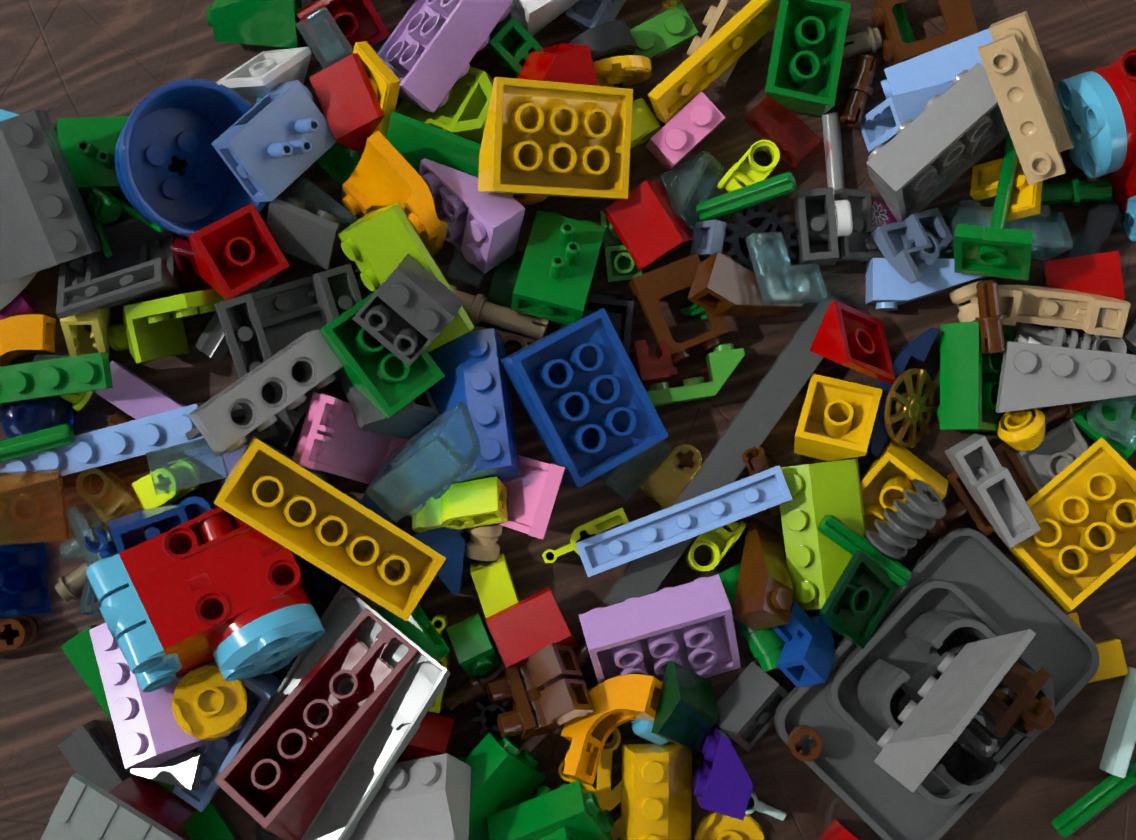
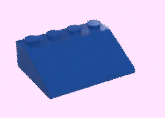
(480, 382)
(584, 398)

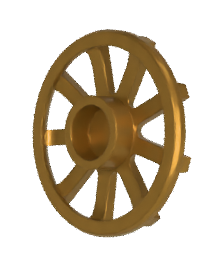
(910, 407)

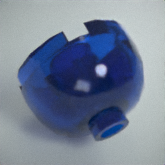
(35, 415)

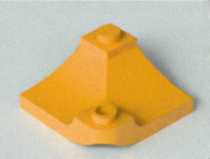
(388, 179)

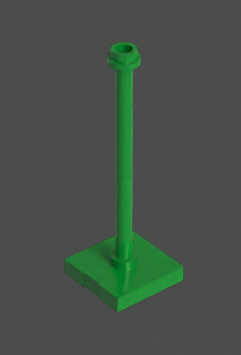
(995, 249)

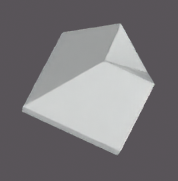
(266, 71)

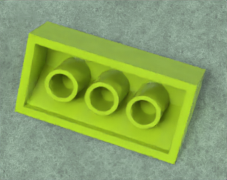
(379, 245)
(812, 557)

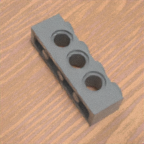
(214, 416)

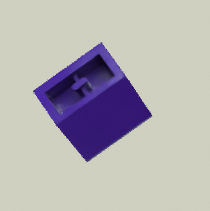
(722, 780)

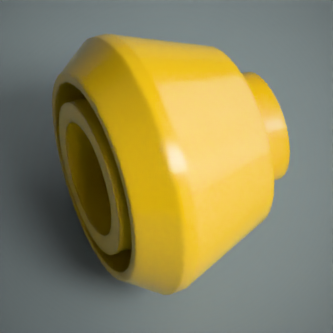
(1022, 429)

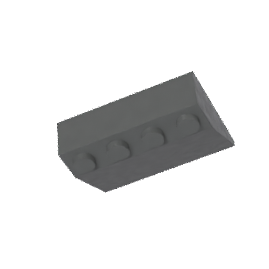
(39, 200)

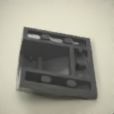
(136, 271)
(275, 317)

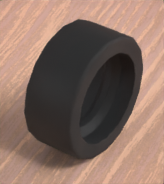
(607, 40)

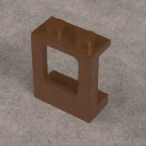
(956, 16)
(664, 282)

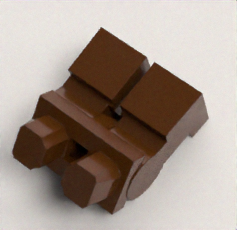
(541, 693)

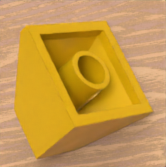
(836, 419)

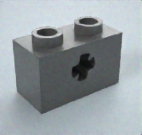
(816, 226)

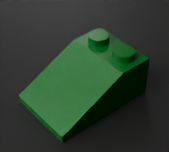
(374, 368)

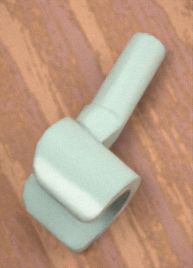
(763, 808)

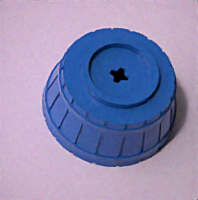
(183, 123)

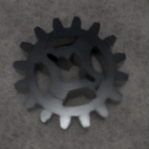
(768, 223)

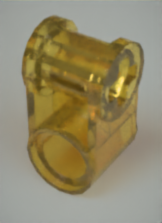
(669, 481)
(113, 500)

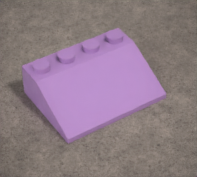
(436, 44)
(676, 624)
(140, 720)

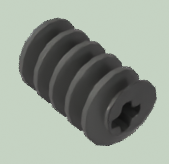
(908, 522)

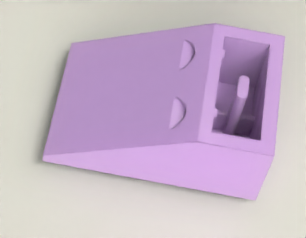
(479, 223)

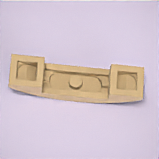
(1063, 309)

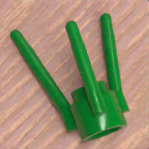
(108, 209)

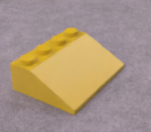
(556, 139)
(1084, 527)

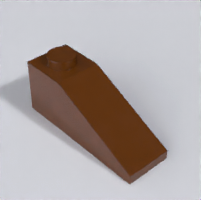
(764, 580)

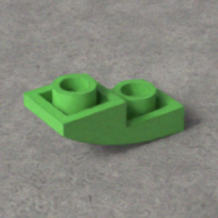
(617, 258)

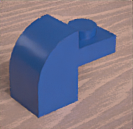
(807, 648)

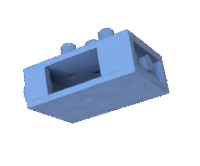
(275, 141)

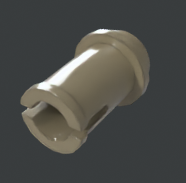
(862, 42)
(73, 584)

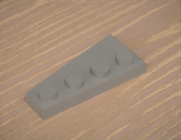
(1061, 375)

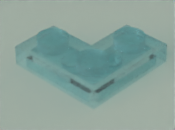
(777, 278)

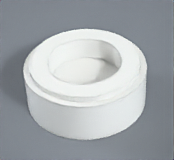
(843, 217)

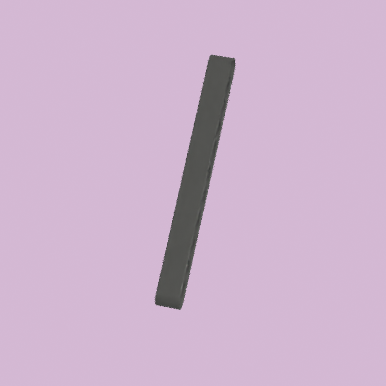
(725, 458)

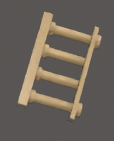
(1027, 97)

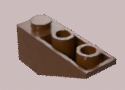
(731, 290)

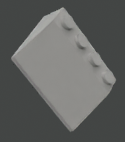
(938, 144)
(947, 706)
(420, 802)

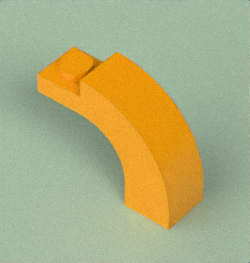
(26, 336)
(614, 702)

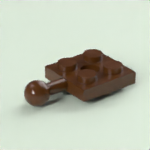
(966, 503)

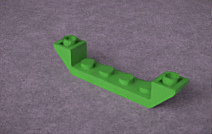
(719, 367)

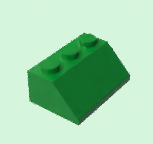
(807, 54)
(420, 141)
(968, 379)

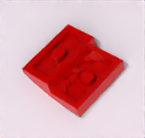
(1088, 274)

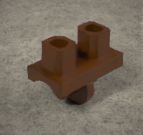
(1009, 711)

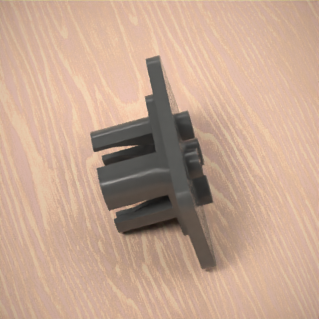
(955, 597)

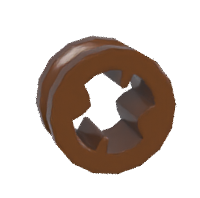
(814, 749)

